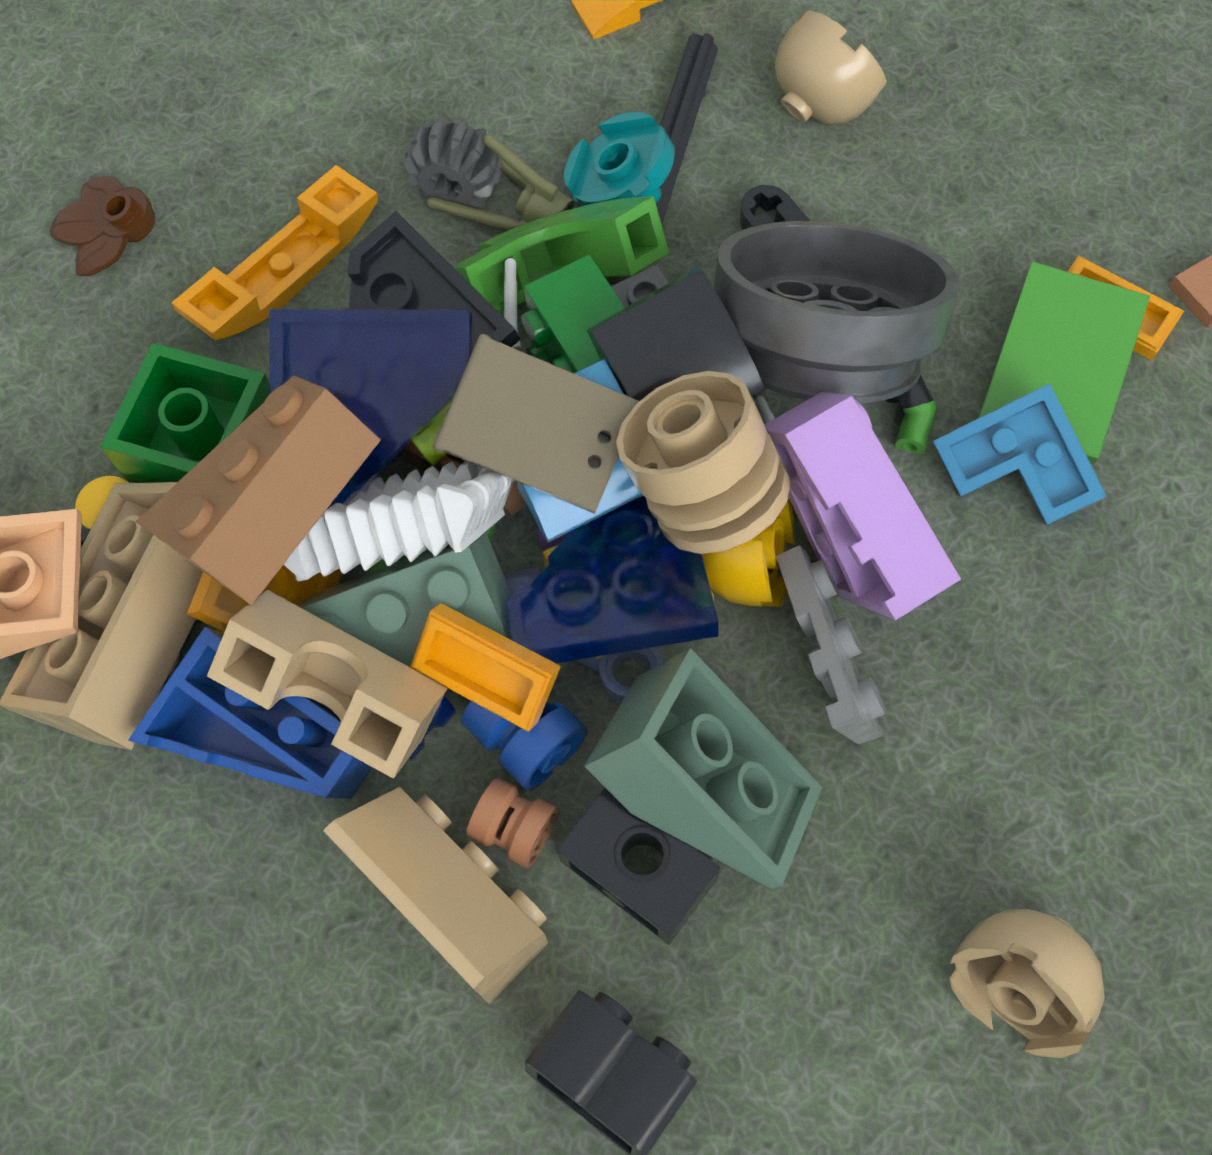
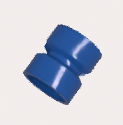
(524, 753)

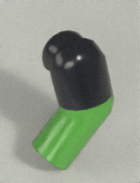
(918, 417)

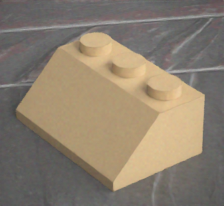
(443, 888)

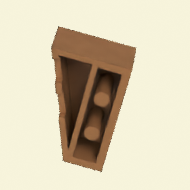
(262, 487)

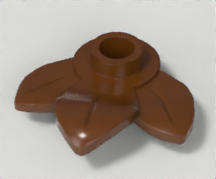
(103, 223)

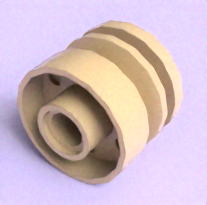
(704, 462)

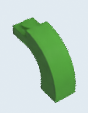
(616, 233)

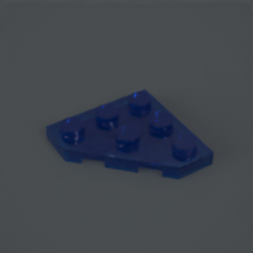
(380, 364)
(614, 591)

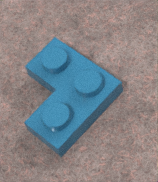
(1028, 438)

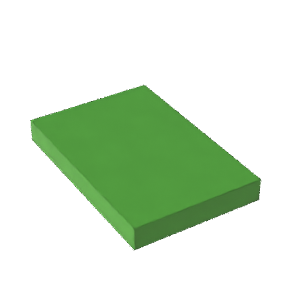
(1076, 340)

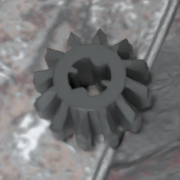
(452, 162)

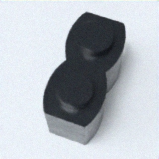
(612, 1073)

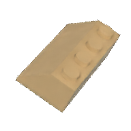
(128, 629)

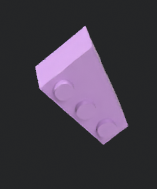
(858, 507)

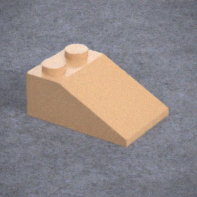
(38, 578)

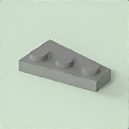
(859, 700)

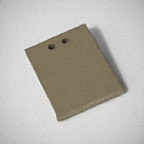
(535, 424)

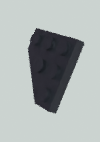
(404, 272)

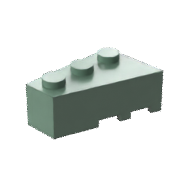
(395, 601)

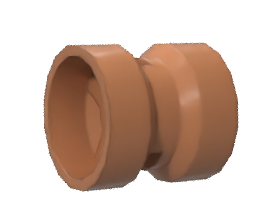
(512, 822)

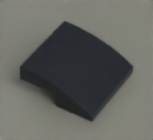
(673, 335)

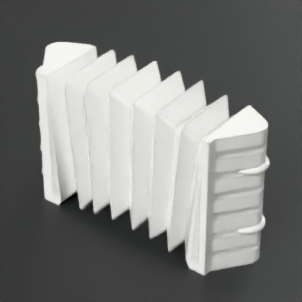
(403, 520)

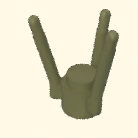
(536, 201)

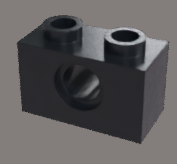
(656, 900)

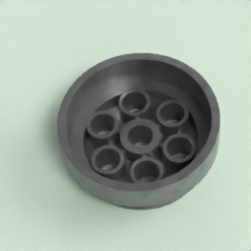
(835, 306)

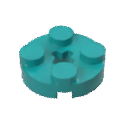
(622, 162)

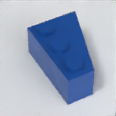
(228, 730)

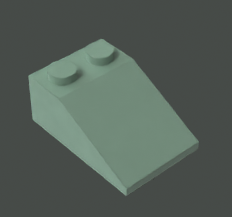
(706, 770)

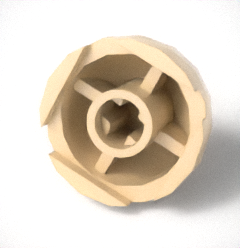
(824, 74)
(1042, 982)

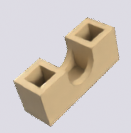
(286, 652)

